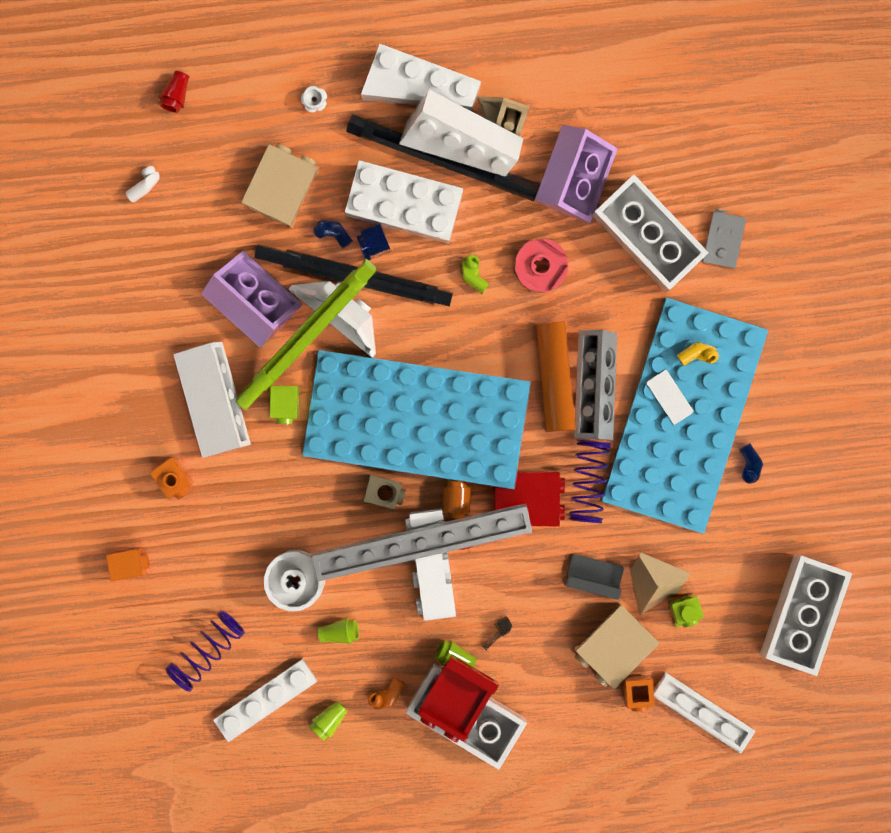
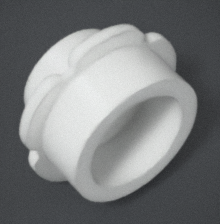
(319, 104)

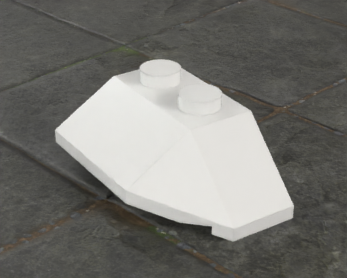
(352, 321)

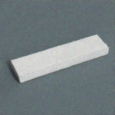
(703, 712)

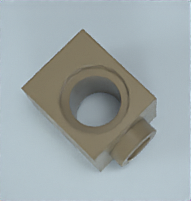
(372, 496)

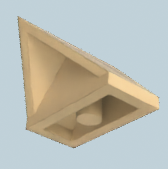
(504, 113)
(655, 581)

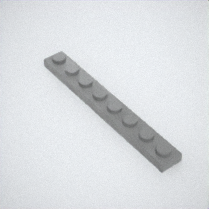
(421, 542)

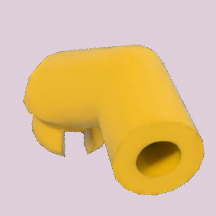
(698, 351)

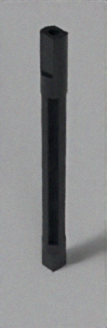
(390, 138)
(339, 271)

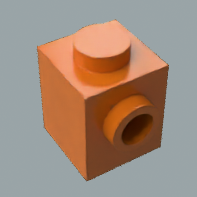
(172, 479)
(638, 693)

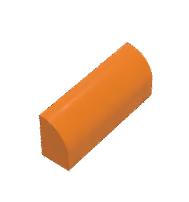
(555, 376)

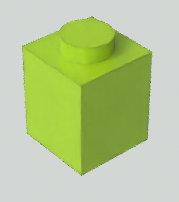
(284, 403)

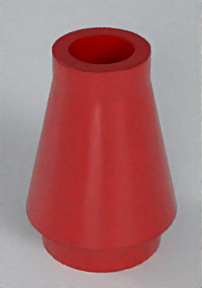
(174, 94)

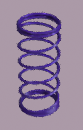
(581, 518)
(172, 670)

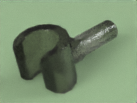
(503, 626)

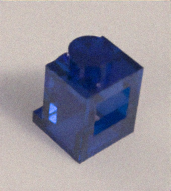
(373, 242)

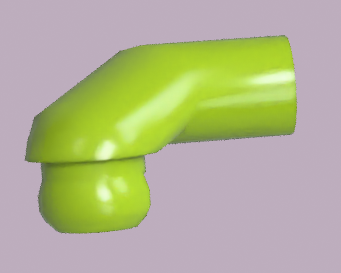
(470, 273)

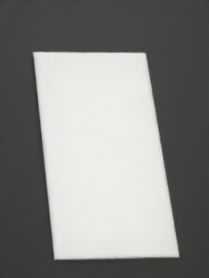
(670, 397)

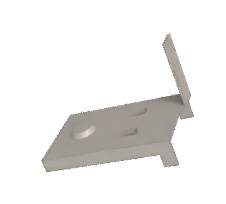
(724, 239)

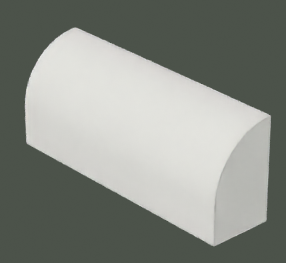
(212, 399)

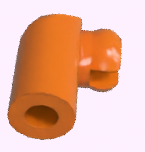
(388, 697)

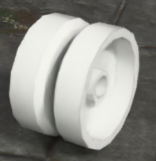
(281, 589)

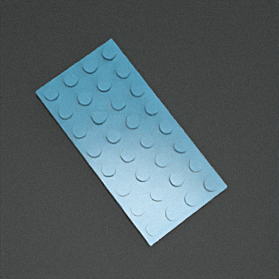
(417, 419)
(678, 467)

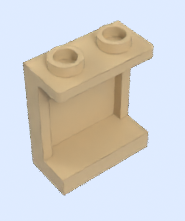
(280, 184)
(616, 647)

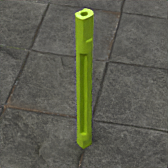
(307, 333)

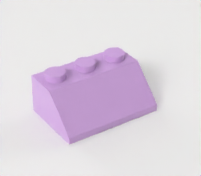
(576, 173)
(251, 298)

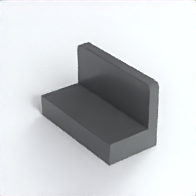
(594, 576)

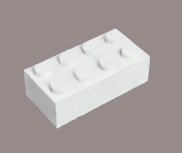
(403, 202)
(650, 233)
(805, 614)
(493, 731)

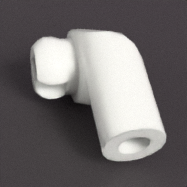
(143, 187)

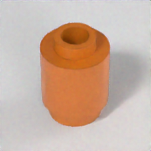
(456, 498)

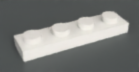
(265, 700)

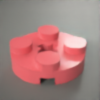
(539, 250)

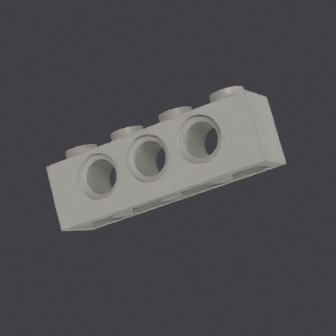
(595, 384)

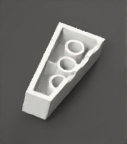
(406, 79)
(460, 135)

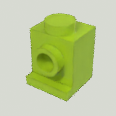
(686, 610)

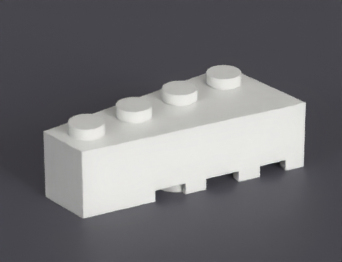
(432, 573)

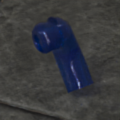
(333, 229)
(753, 464)

